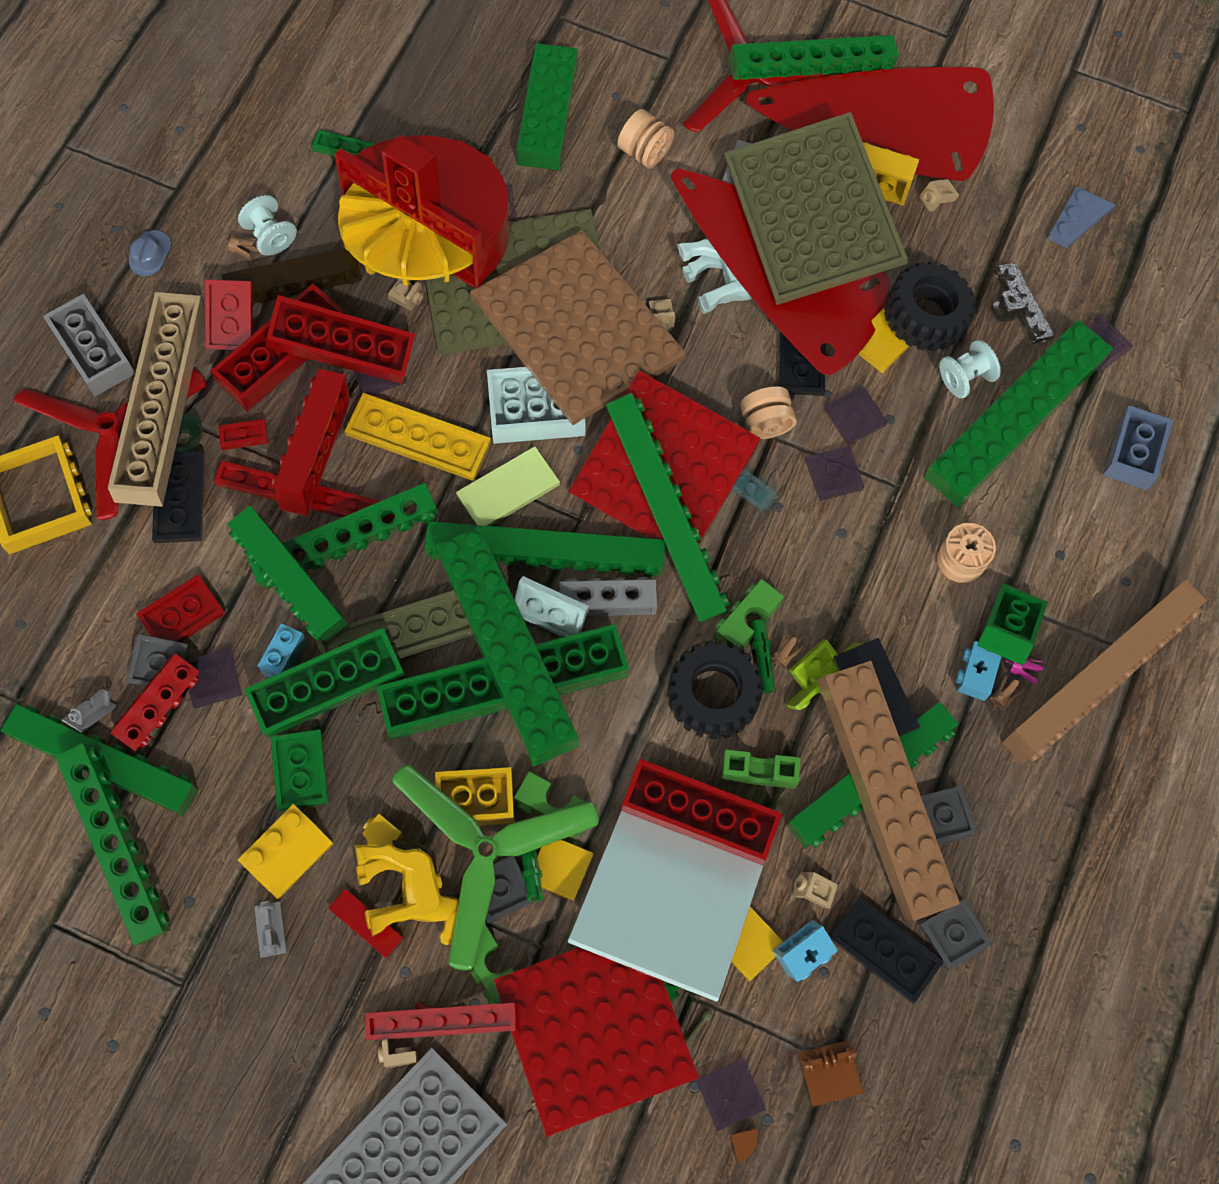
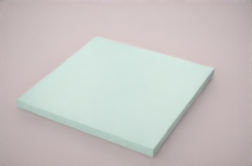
(667, 905)

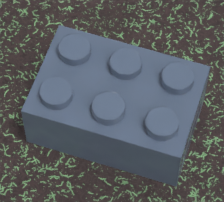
(1138, 447)

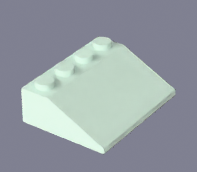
(524, 409)

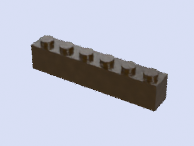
(297, 274)

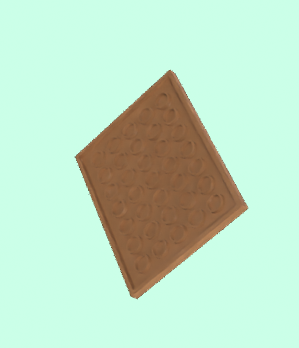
(577, 326)

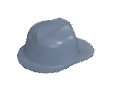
(149, 252)

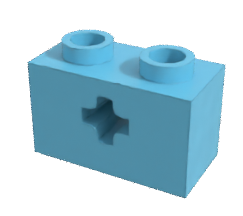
(282, 651)
(973, 683)
(805, 951)

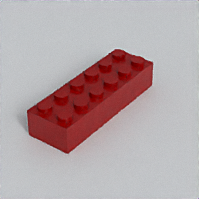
(339, 339)
(255, 369)
(311, 442)
(701, 812)

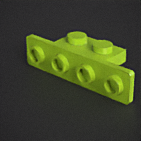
(810, 668)

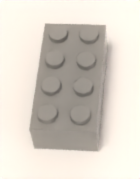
(89, 345)

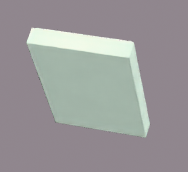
(550, 608)

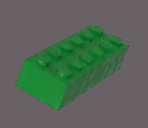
(547, 107)
(284, 570)
(324, 683)

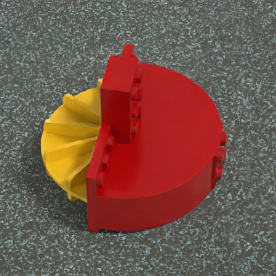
(423, 209)

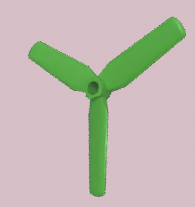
(480, 877)

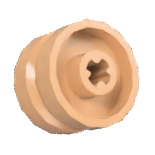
(768, 412)

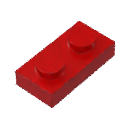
(243, 434)

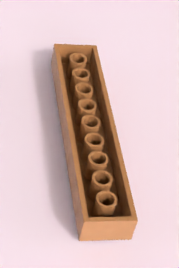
(1105, 673)
(888, 792)

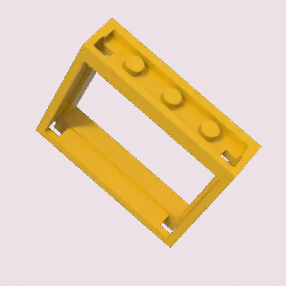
(56, 527)

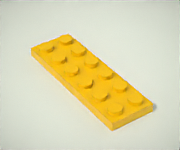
(418, 436)

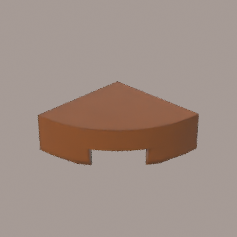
(744, 1144)

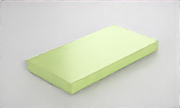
(508, 488)

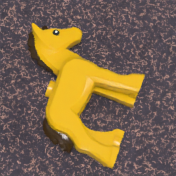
(419, 887)

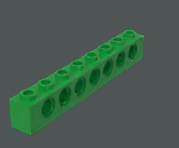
(812, 57)
(353, 524)
(100, 835)

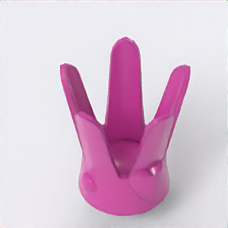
(1018, 669)

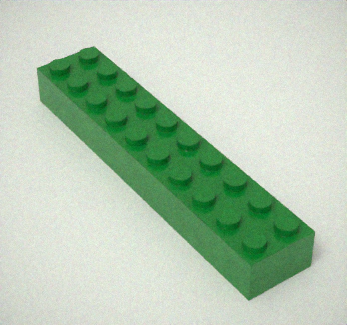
(1018, 413)
(507, 647)
(470, 691)

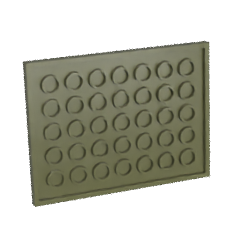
(815, 208)
(458, 319)

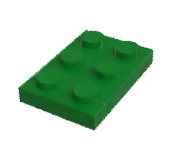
(299, 770)

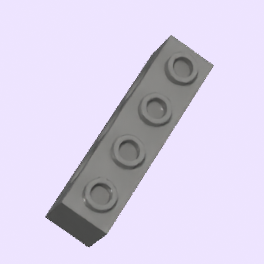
(620, 604)

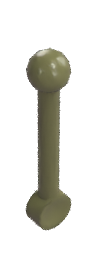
(706, 1016)

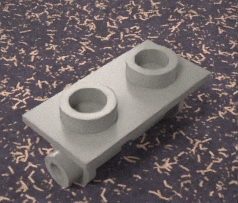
(90, 711)
(270, 929)

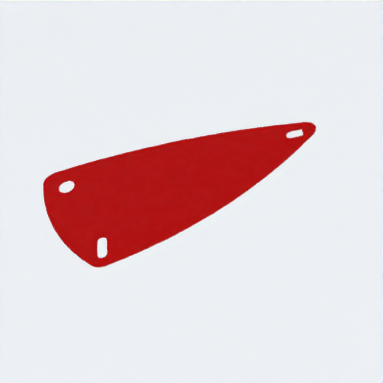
(899, 109)
(830, 316)

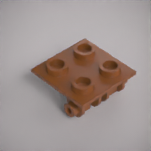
(830, 1073)

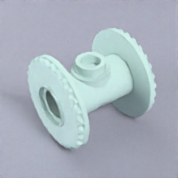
(271, 235)
(959, 373)

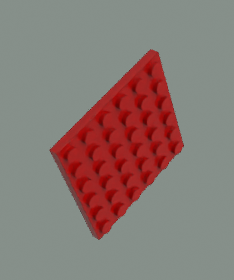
(700, 446)
(593, 1036)

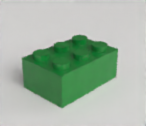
(1012, 624)

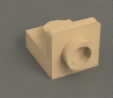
(938, 192)
(406, 295)
(663, 312)
(815, 889)
(402, 1056)

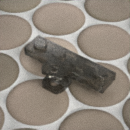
(1020, 303)

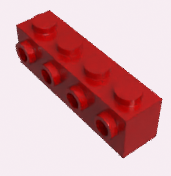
(154, 702)

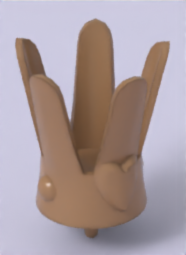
(238, 245)
(783, 655)
(1004, 697)

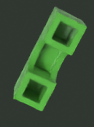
(760, 601)
(775, 772)
(533, 795)
(480, 972)

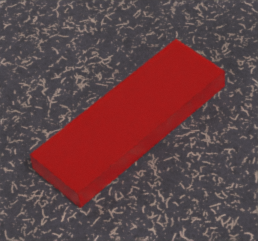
(352, 913)

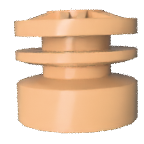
(645, 138)
(963, 564)

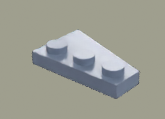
(1078, 216)

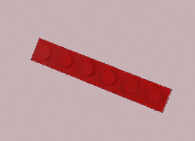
(442, 1021)

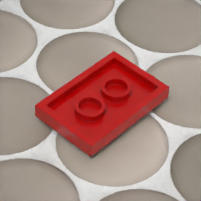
(228, 313)
(181, 611)

